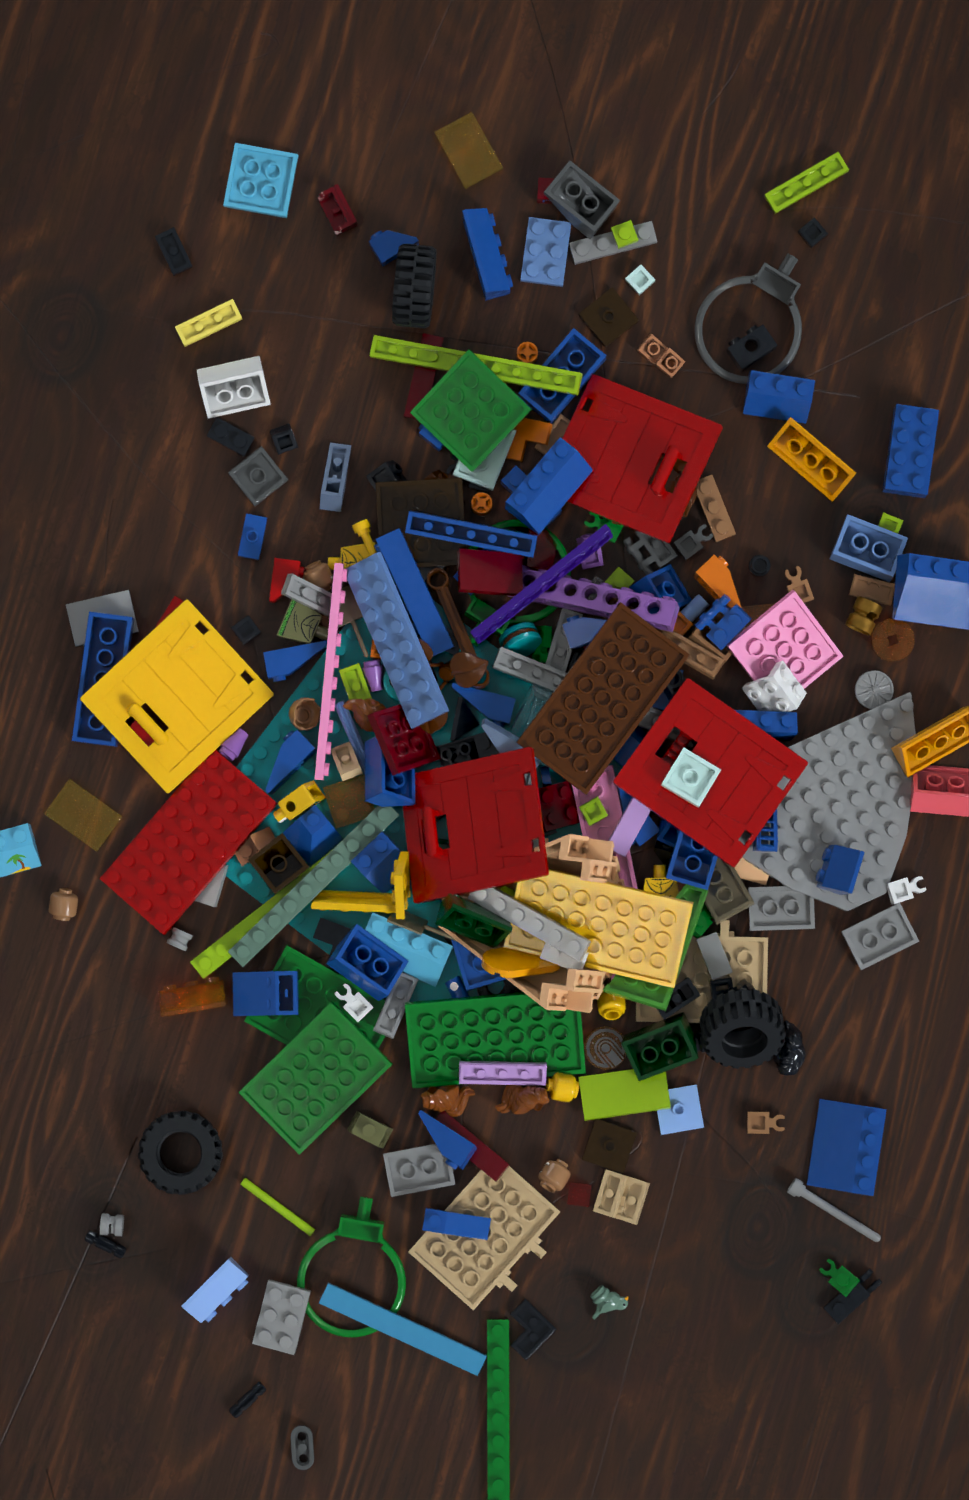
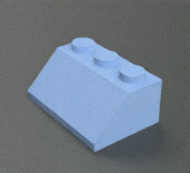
(216, 1291)

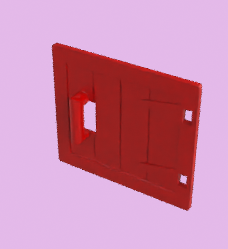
(623, 444)
(743, 791)
(488, 824)

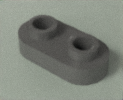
(302, 1447)

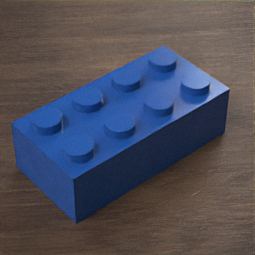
(572, 354)
(910, 451)

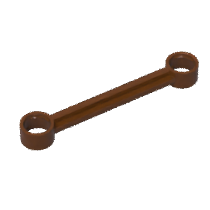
(454, 619)

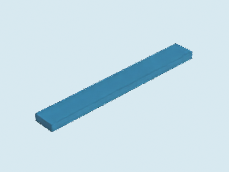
(402, 1329)

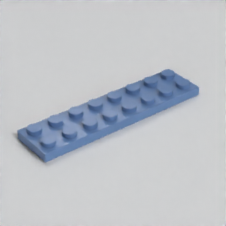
(396, 640)

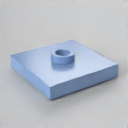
(684, 1111)

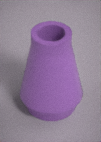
(374, 674)
(232, 746)

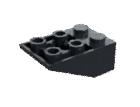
(466, 749)

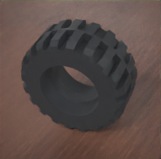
(414, 286)
(739, 1010)
(180, 1182)

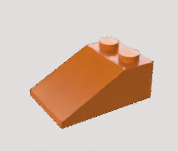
(717, 580)

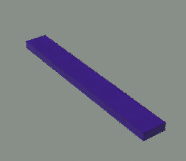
(541, 584)

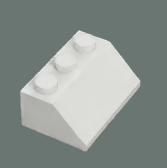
(233, 387)

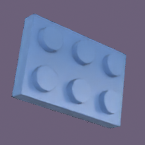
(545, 251)

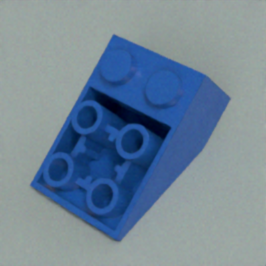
(265, 993)

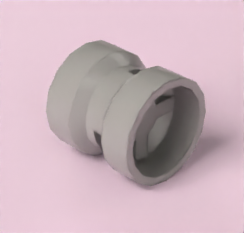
(111, 1224)

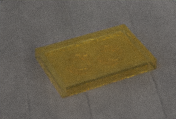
(468, 150)
(83, 815)

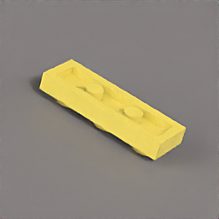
(208, 322)

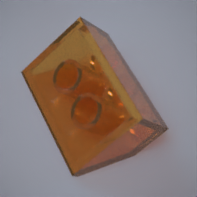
(192, 997)

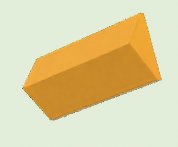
(811, 459)
(933, 742)

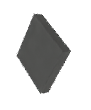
(258, 476)

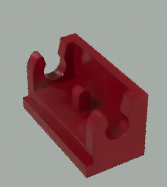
(337, 210)

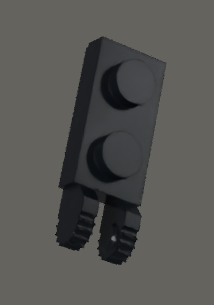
(842, 1306)

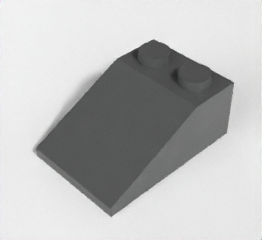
(581, 199)

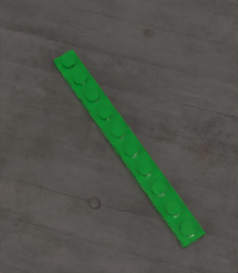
(498, 1409)

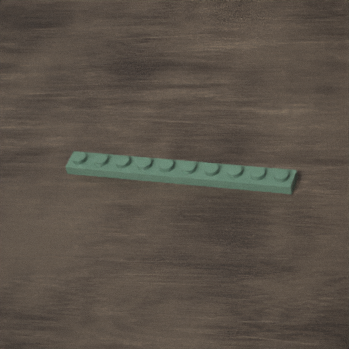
(312, 884)

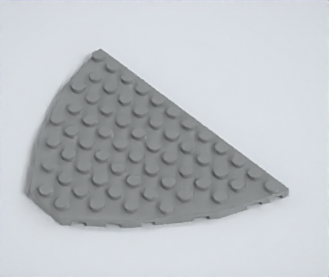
(846, 798)

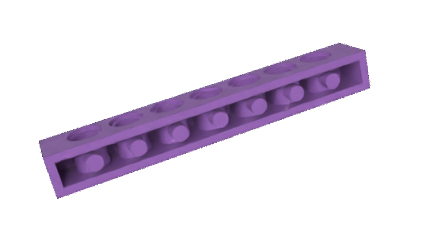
(663, 619)

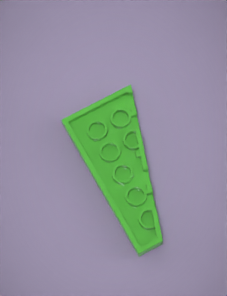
(650, 993)

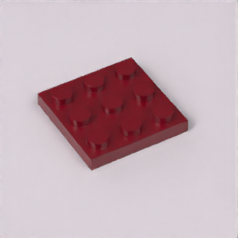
(400, 744)

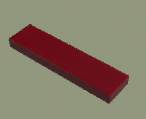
(422, 378)
(483, 1157)

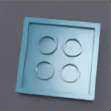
(260, 180)

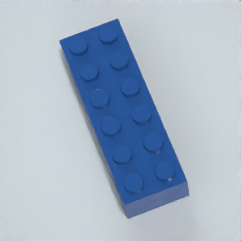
(105, 645)

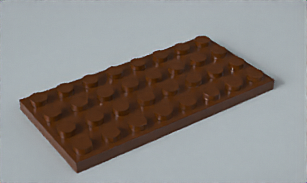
(603, 698)

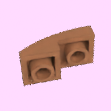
(660, 355)

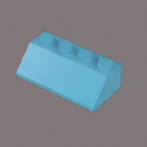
(425, 954)

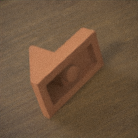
(254, 844)

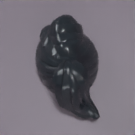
(792, 1052)

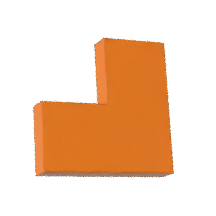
(530, 431)

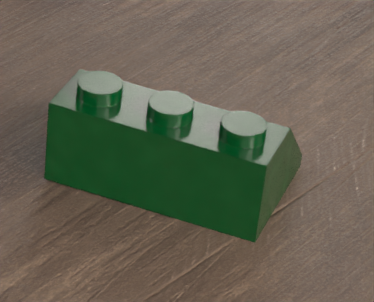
(472, 921)
(660, 1046)

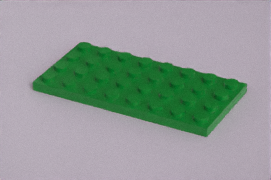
(489, 1029)

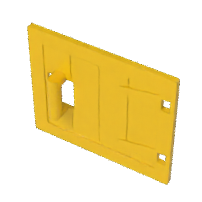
(188, 684)

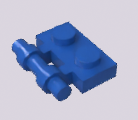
(728, 627)

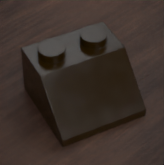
(278, 863)

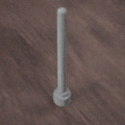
(798, 1189)

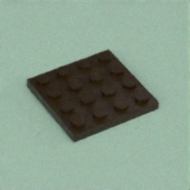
(429, 496)

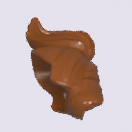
(363, 708)
(447, 1099)
(522, 1099)

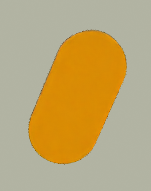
(515, 963)

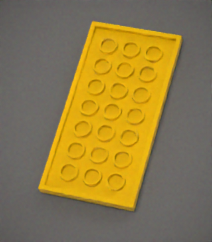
(628, 928)

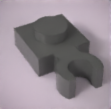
(690, 544)

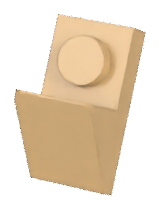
(346, 761)

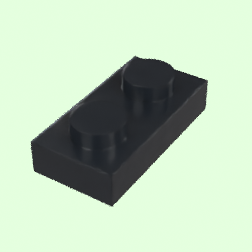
(173, 251)
(230, 437)

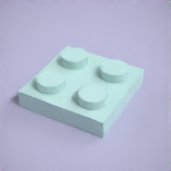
(691, 777)

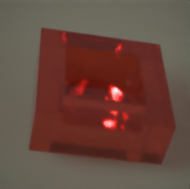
(579, 1194)

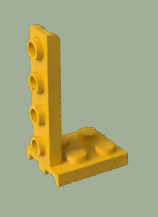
(371, 901)

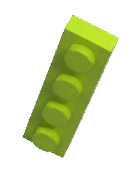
(806, 182)

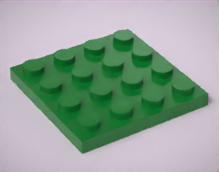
(470, 410)

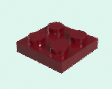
(558, 806)

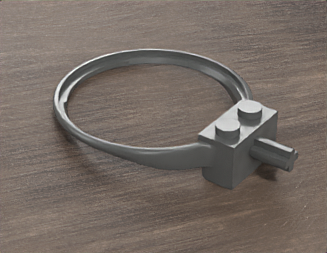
(774, 283)

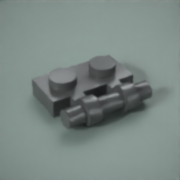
(659, 552)

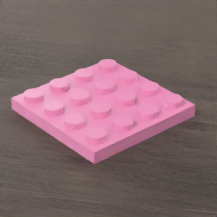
(788, 635)

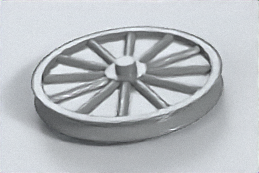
(873, 689)

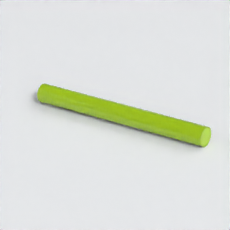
(277, 1206)

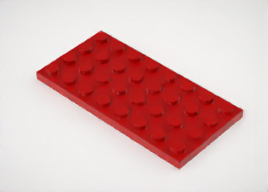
(188, 841)

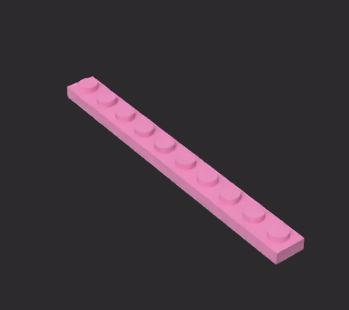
(331, 662)

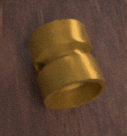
(864, 615)

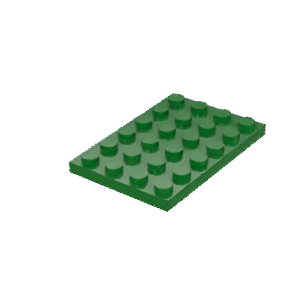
(316, 991)
(315, 1078)

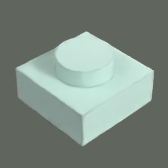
(640, 279)

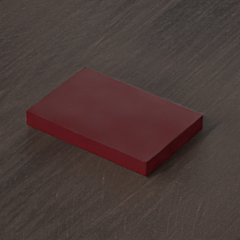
(489, 572)

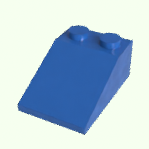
(691, 863)

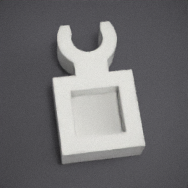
(902, 890)
(356, 1005)

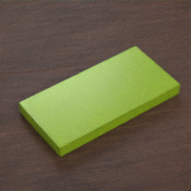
(622, 1094)

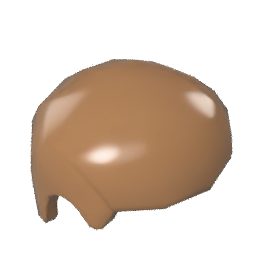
(304, 713)

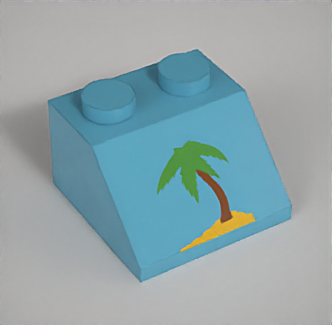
(18, 850)

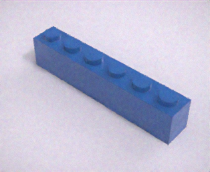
(471, 533)
(414, 591)

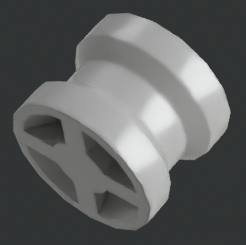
(179, 939)

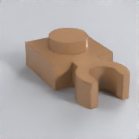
(802, 587)
(760, 1122)

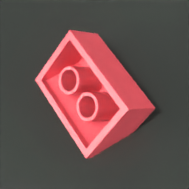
(940, 791)

